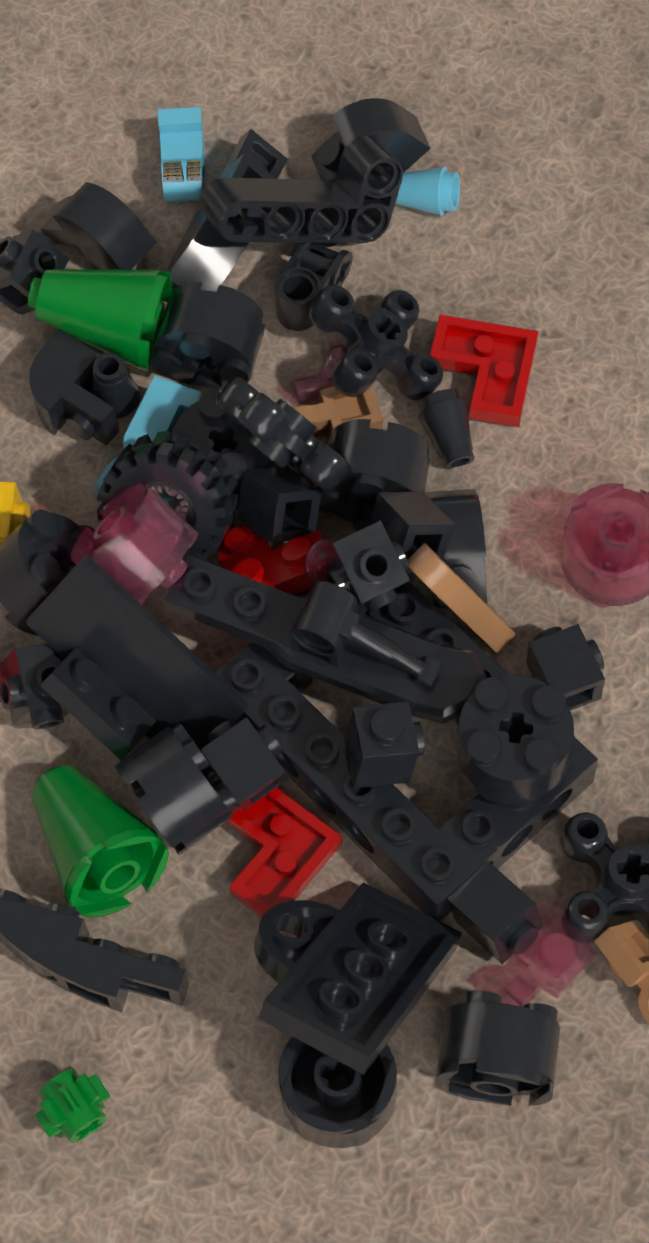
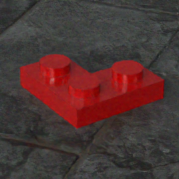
(497, 355)
(256, 559)
(291, 851)

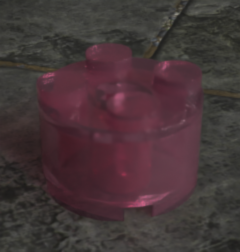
(138, 541)
(608, 545)

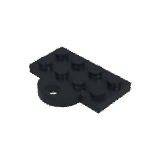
(349, 970)

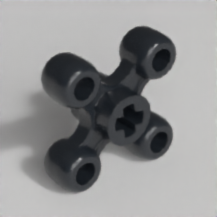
(375, 343)
(282, 434)
(612, 868)

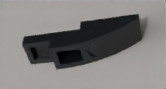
(203, 251)
(57, 948)

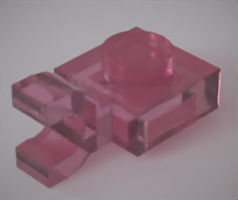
(549, 964)

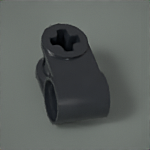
(303, 277)

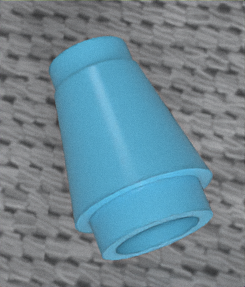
(430, 190)

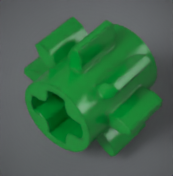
(72, 1105)

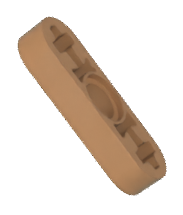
(460, 597)

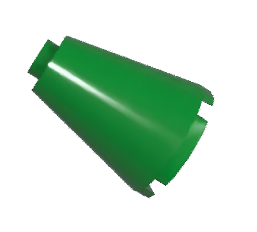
(105, 308)
(95, 842)

